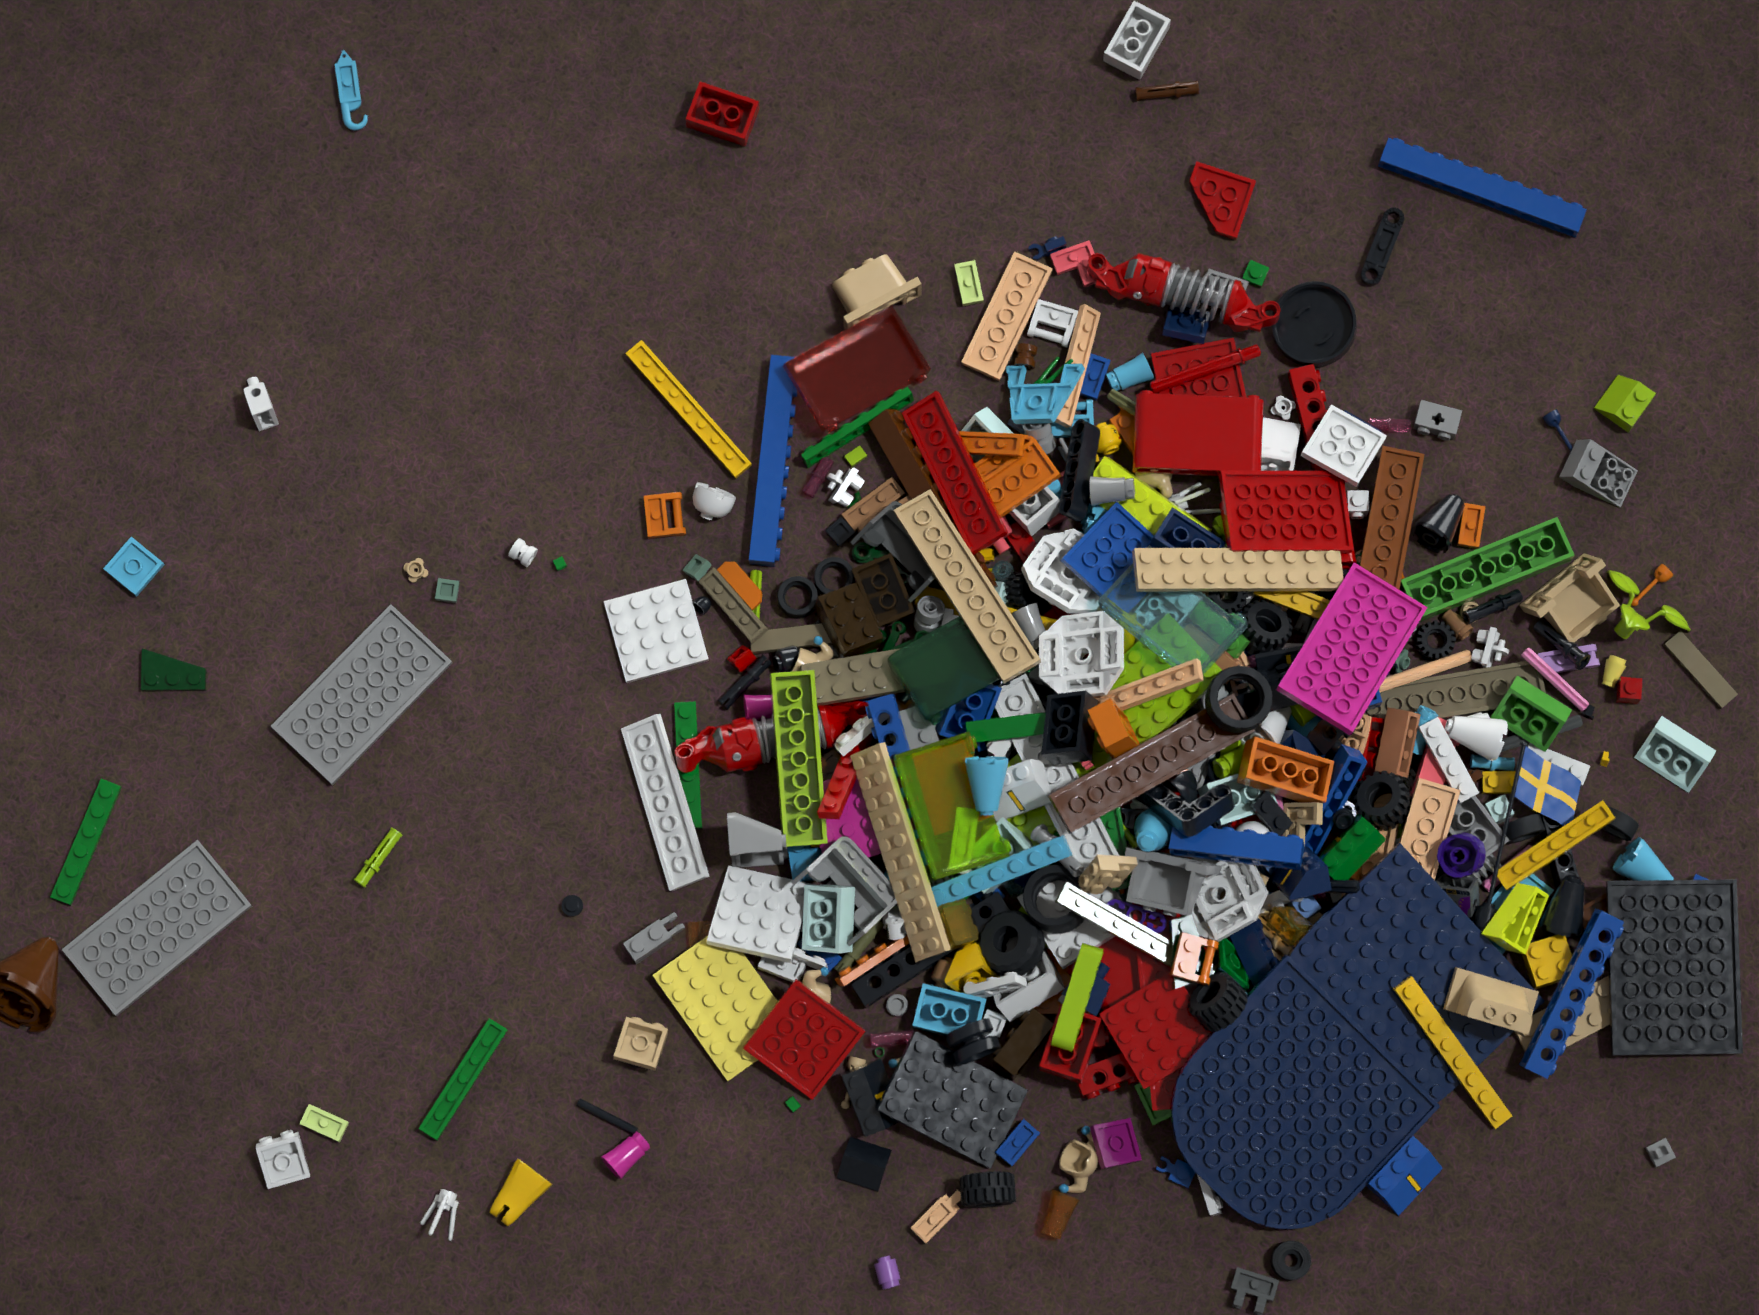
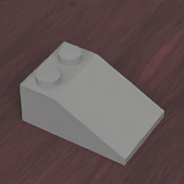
(1474, 819)

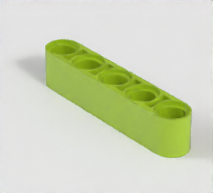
(1077, 997)

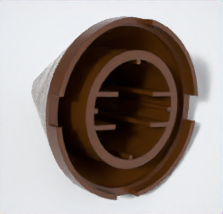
(30, 986)

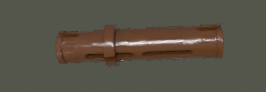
(1168, 90)

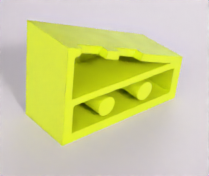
(1517, 918)

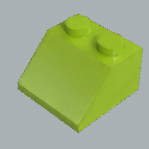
(1625, 402)

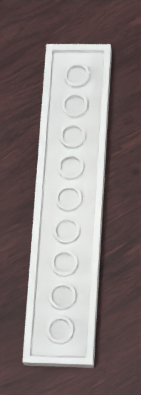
(1088, 841)

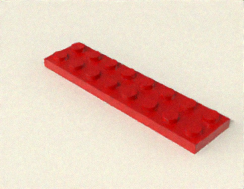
(954, 472)

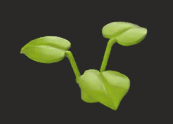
(1631, 619)

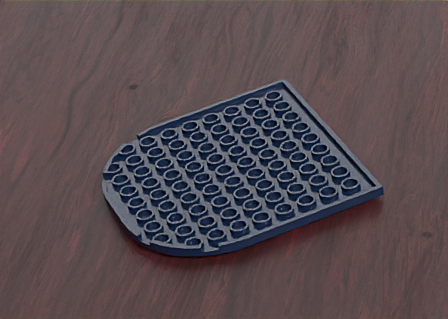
(1397, 930)
(1293, 1105)

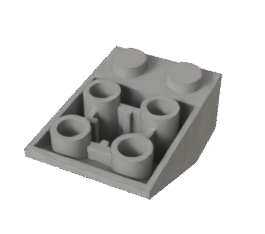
(1598, 472)

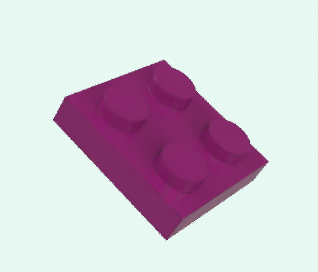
(1115, 1143)

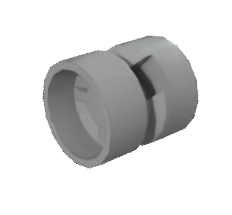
(1042, 434)
(929, 614)

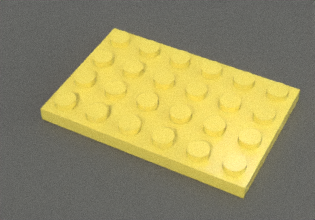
(719, 1001)

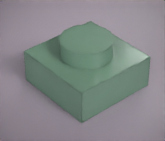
(697, 567)
(447, 590)

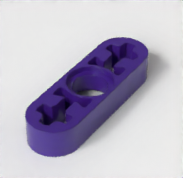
(1153, 915)

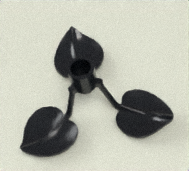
(1187, 786)

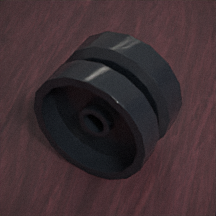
(973, 1041)

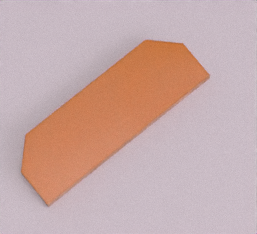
(741, 583)

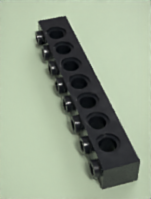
(907, 972)

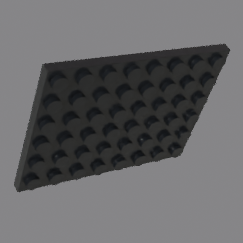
(1675, 968)

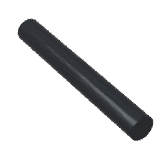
(607, 1116)

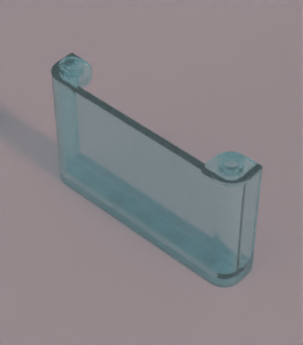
(1173, 623)

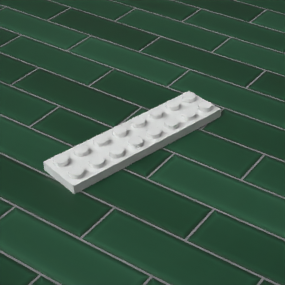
(665, 802)

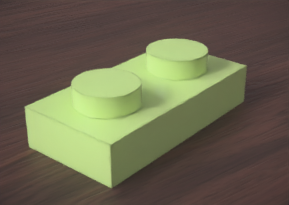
(968, 283)
(324, 1123)

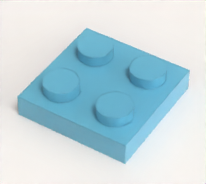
(133, 566)

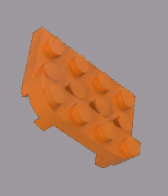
(1014, 478)

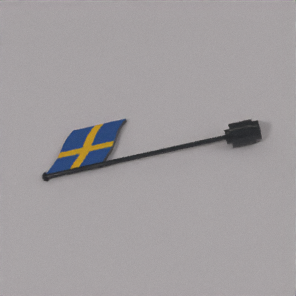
(1542, 789)

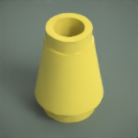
(1613, 670)

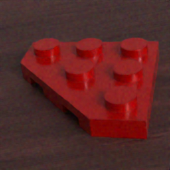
(1222, 197)

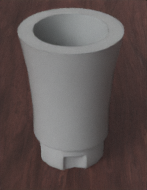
(1111, 489)
(1030, 623)

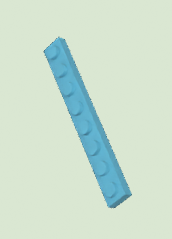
(1001, 870)

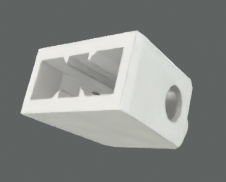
(260, 404)

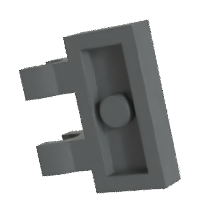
(1254, 1285)

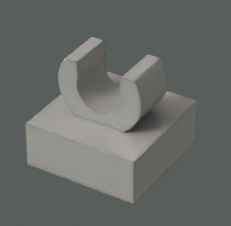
(1660, 1152)

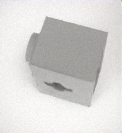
(1448, 420)

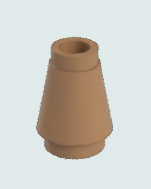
(1457, 624)

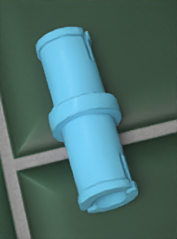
(1500, 763)

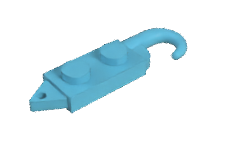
(349, 90)

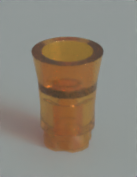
(1058, 1214)

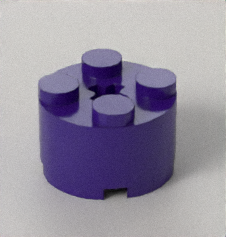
(1472, 849)

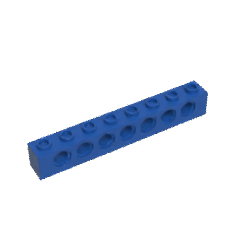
(888, 705)
(1561, 998)

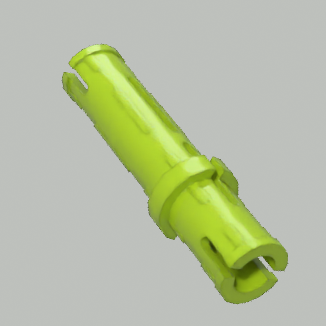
(377, 858)

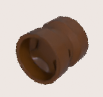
(1026, 355)

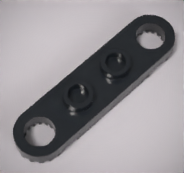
(1382, 246)

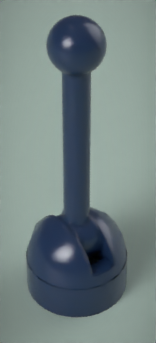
(1553, 420)

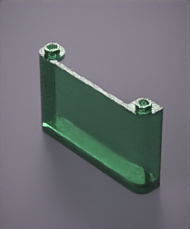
(942, 669)

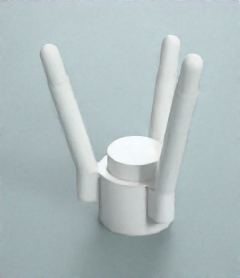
(1181, 500)
(443, 1201)

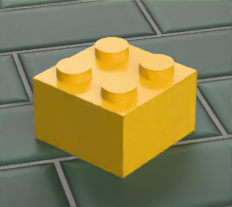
(1547, 960)

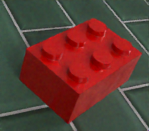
(722, 113)
(1067, 1063)

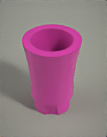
(757, 706)
(625, 1155)

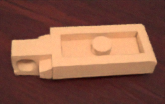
(936, 1217)

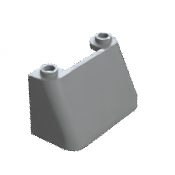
(754, 842)

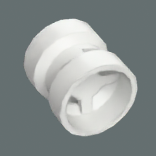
(523, 552)

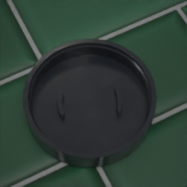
(1315, 324)

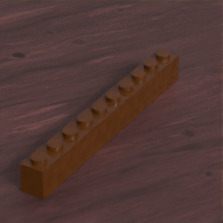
(910, 465)

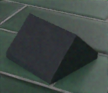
(864, 1164)

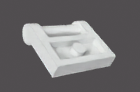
(1053, 316)

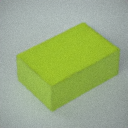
(855, 456)

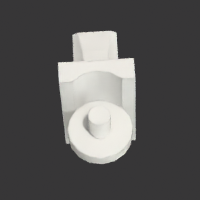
(851, 479)
(1486, 656)

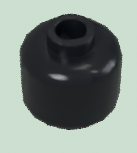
(785, 659)

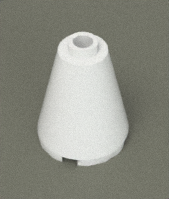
(1272, 727)
(1478, 734)

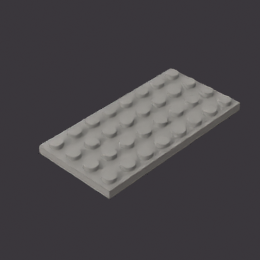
(361, 694)
(156, 928)

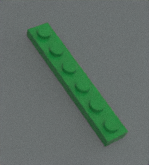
(852, 430)
(686, 729)
(86, 842)
(463, 1079)

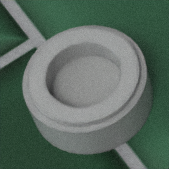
(897, 1005)

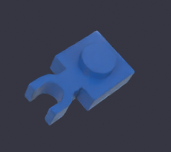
(1179, 1173)

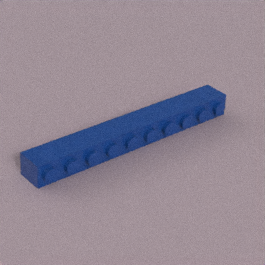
(1482, 187)
(773, 465)

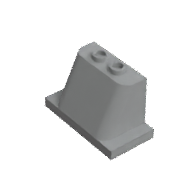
(1167, 881)

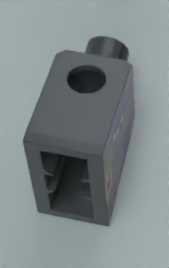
(1462, 891)

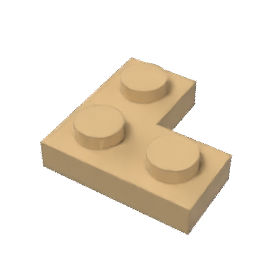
(1301, 815)

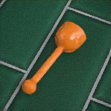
(1662, 574)

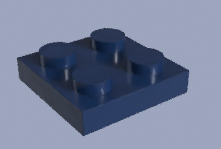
(1186, 326)

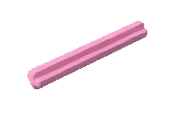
(1555, 679)

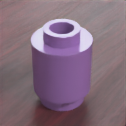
(887, 1272)

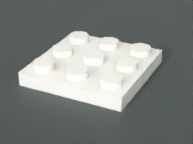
(1343, 445)

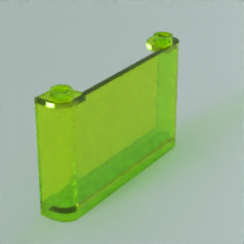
(944, 808)

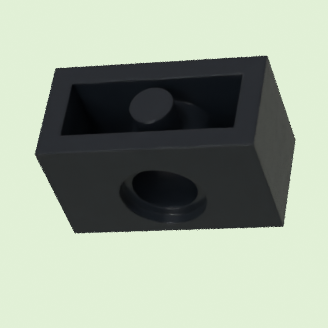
(1325, 738)

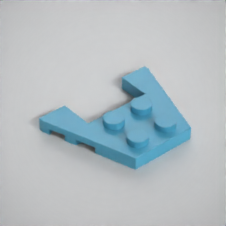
(1040, 401)

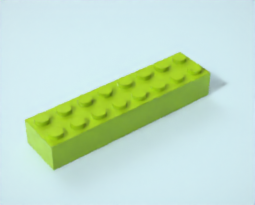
(798, 757)

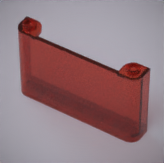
(857, 368)

